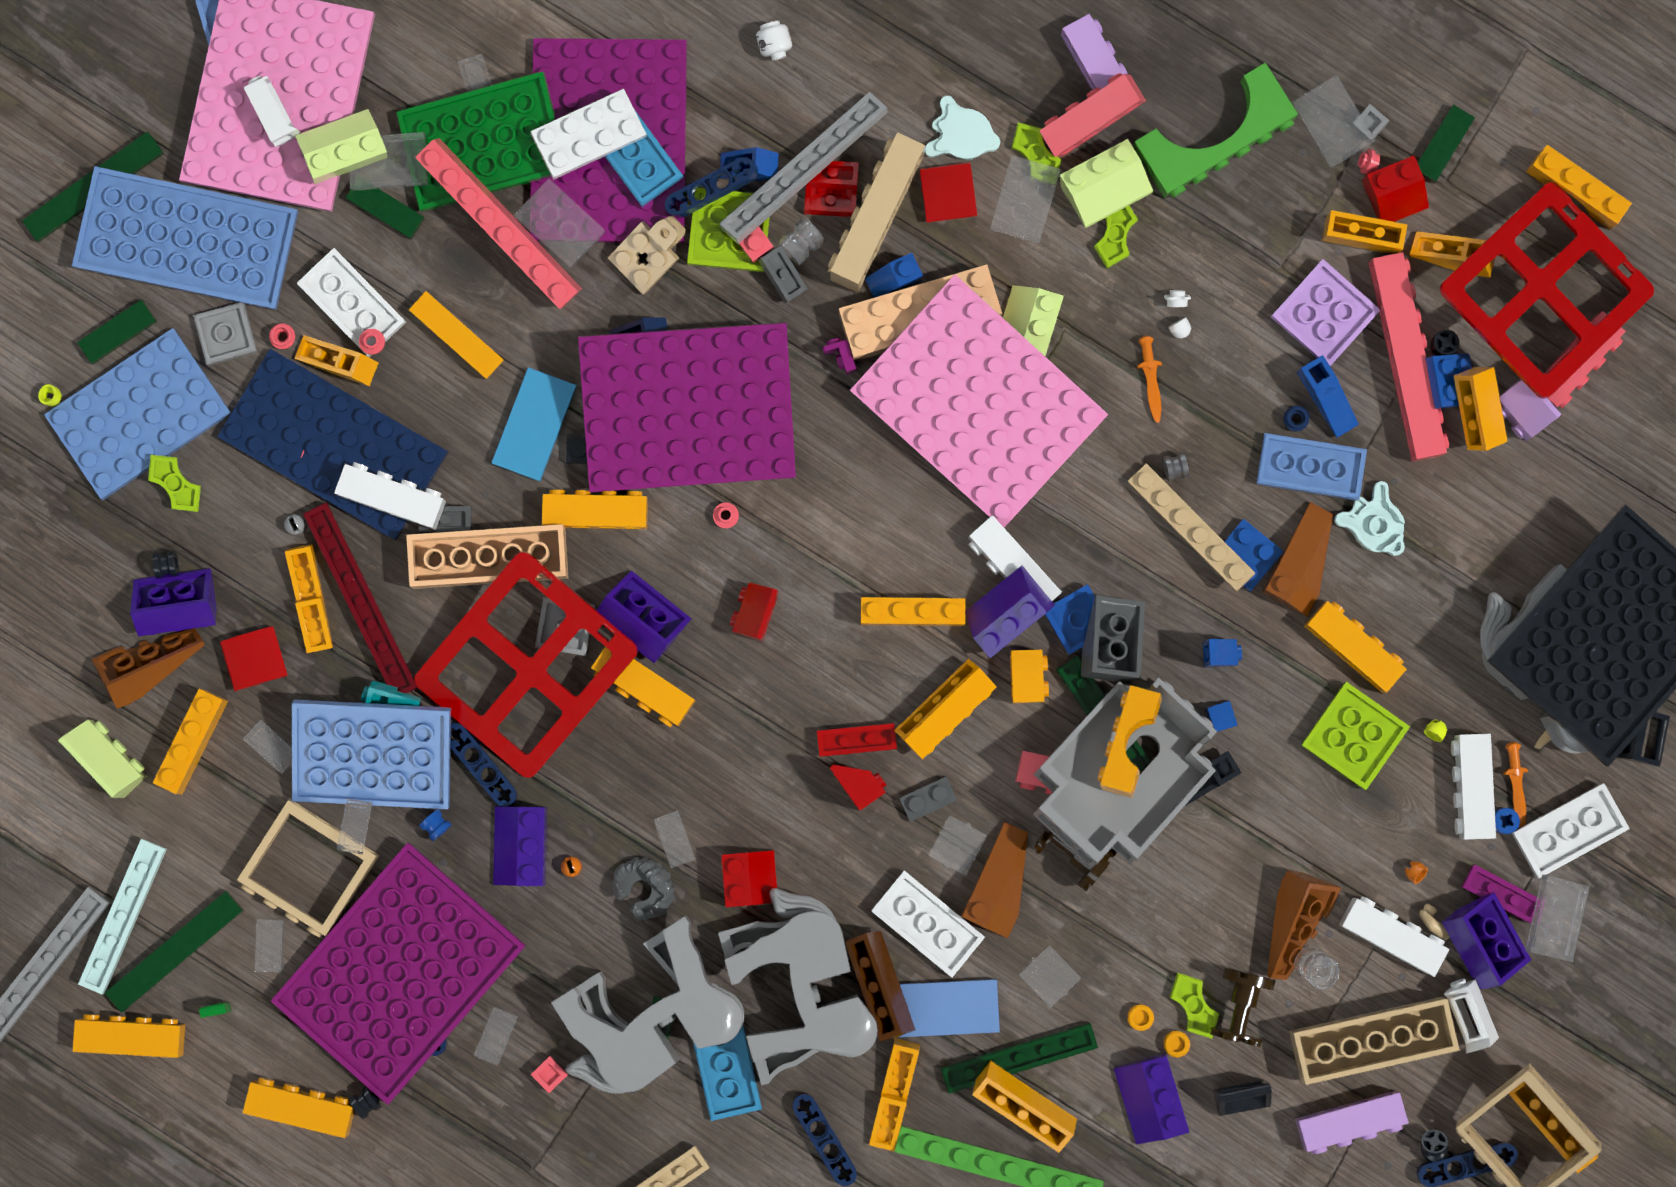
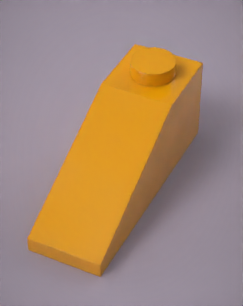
(1447, 250)
(336, 360)

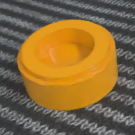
(1140, 1017)
(1176, 1043)

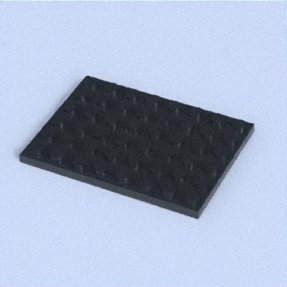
(1602, 638)

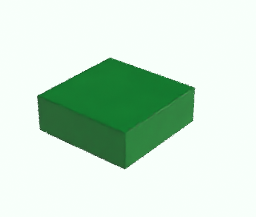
(216, 1009)

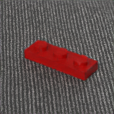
(856, 740)

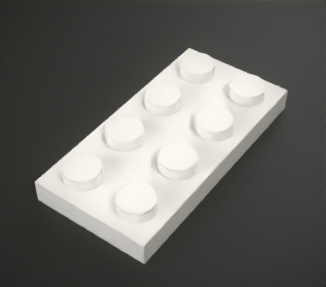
(588, 134)
(349, 299)
(1570, 830)
(928, 923)

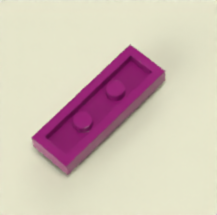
(1510, 896)

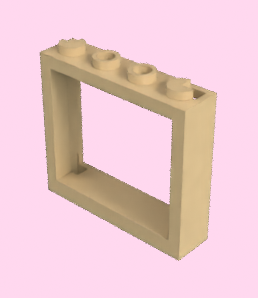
(274, 900)
(1559, 1108)

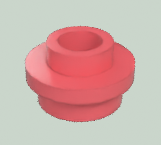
(1368, 161)
(276, 331)
(377, 347)
(725, 523)

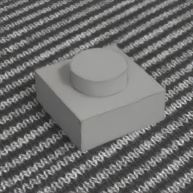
(1374, 119)

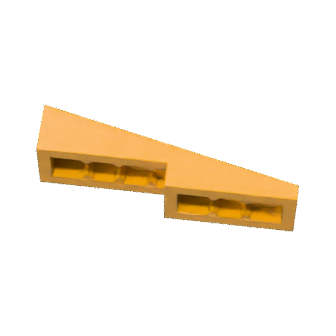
(456, 335)
(309, 598)
(894, 1094)

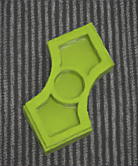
(1030, 144)
(1113, 246)
(166, 472)
(1188, 994)

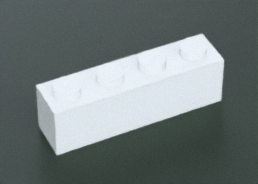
(390, 496)
(1007, 555)
(1474, 786)
(1393, 936)

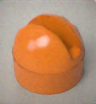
(576, 864)
(1416, 872)

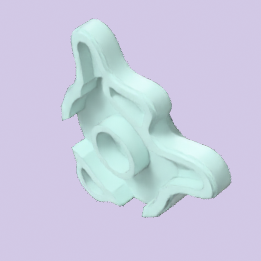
(962, 133)
(1375, 523)

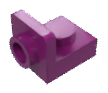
(845, 358)

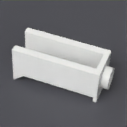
(270, 110)
(1479, 1011)

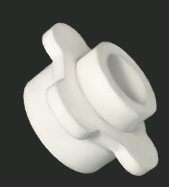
(1177, 298)

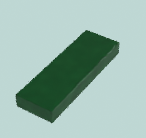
(1444, 143)
(387, 210)
(117, 332)

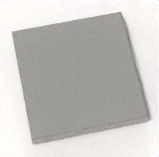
(225, 333)
(550, 619)

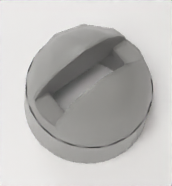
(300, 523)

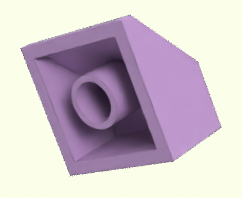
(1526, 410)

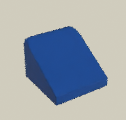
(1221, 716)

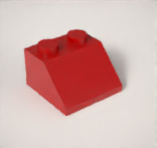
(1397, 190)
(754, 612)
(859, 784)
(748, 878)

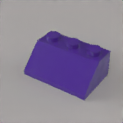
(173, 602)
(1007, 611)
(644, 616)
(520, 846)
(1486, 941)
(1151, 1099)

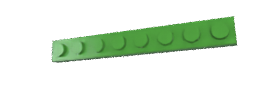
(987, 1161)

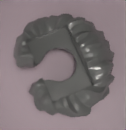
(659, 880)

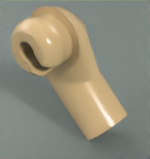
(1431, 923)

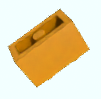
(1028, 677)

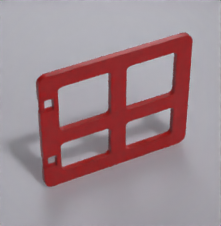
(1542, 285)
(530, 670)

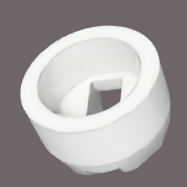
(1180, 328)

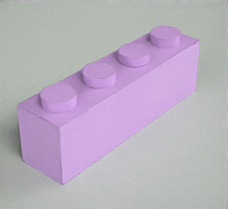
(1091, 51)
(1352, 1121)

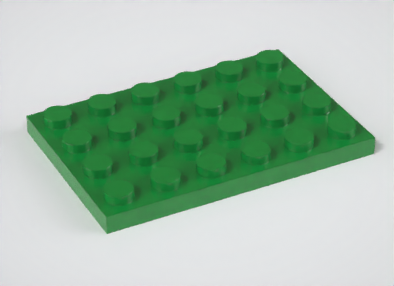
(487, 132)

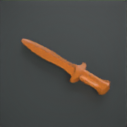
(1150, 368)
(1516, 774)

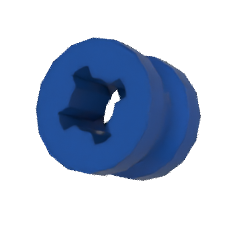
(1501, 819)
(435, 825)

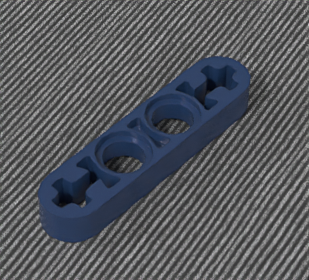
(709, 182)
(483, 762)
(826, 1138)
(1467, 1167)

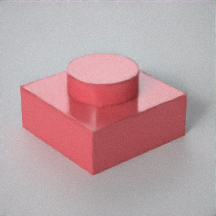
(756, 244)
(549, 1074)

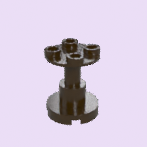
(1090, 874)
(1245, 995)

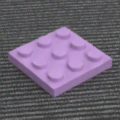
(1325, 313)

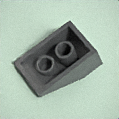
(1114, 640)

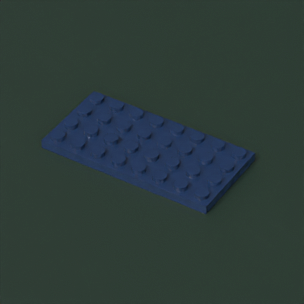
(298, 411)

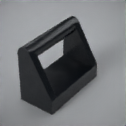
(1633, 750)
(1243, 1097)

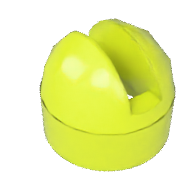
(43, 393)
(1436, 730)

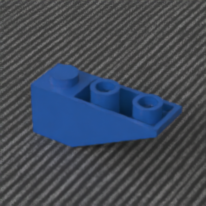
(1328, 395)

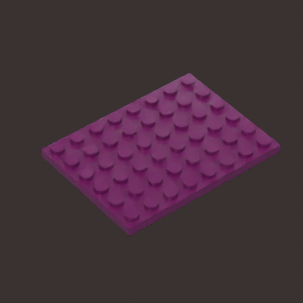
(655, 82)
(687, 406)
(398, 973)

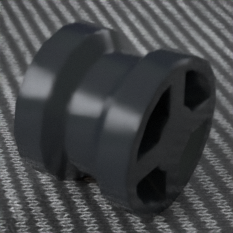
(1448, 339)
(165, 564)
(365, 1102)
(1434, 1139)

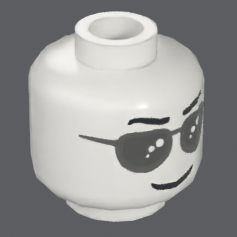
(774, 40)

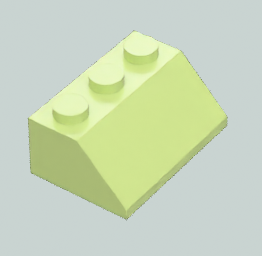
(341, 146)
(1106, 183)
(1033, 314)
(104, 758)

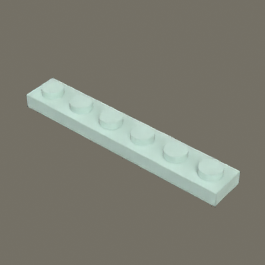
(122, 916)

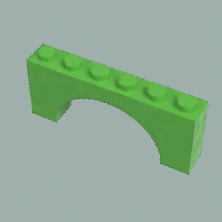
(1177, 166)

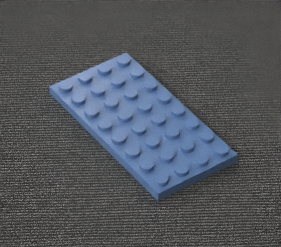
(185, 238)

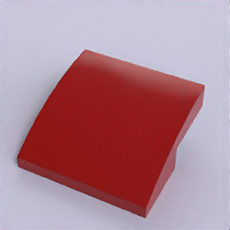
(833, 190)
(948, 192)
(253, 658)

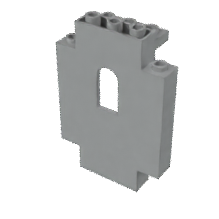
(1098, 820)

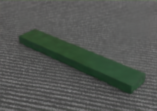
(73, 199)
(1088, 696)
(174, 951)
(1022, 1056)

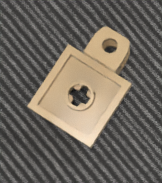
(657, 244)

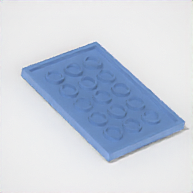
(137, 410)
(371, 754)

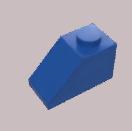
(764, 159)
(895, 276)
(1221, 653)

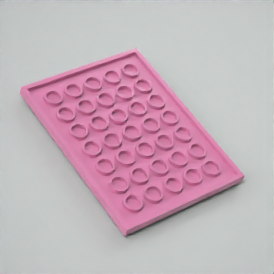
(315, 64)
(978, 401)

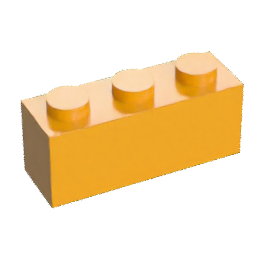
(1364, 232)
(1480, 408)

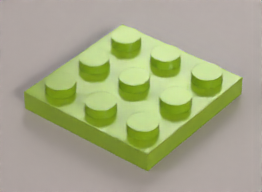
(710, 244)
(1355, 735)

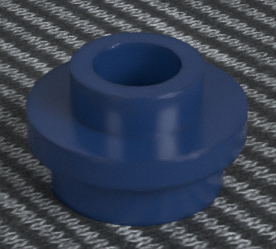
(1301, 412)

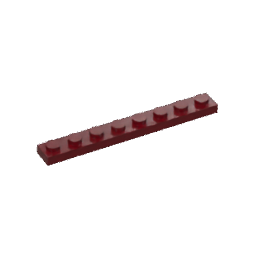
(360, 598)

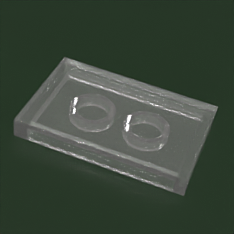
(1334, 121)
(398, 168)
(1025, 199)
(559, 223)
(1557, 918)

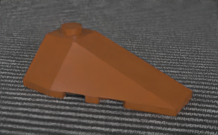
(1300, 567)
(135, 671)
(998, 889)
(1298, 911)

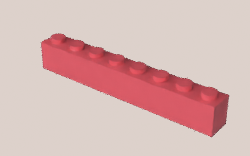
(498, 223)
(1407, 356)

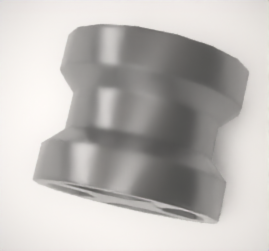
(1176, 467)

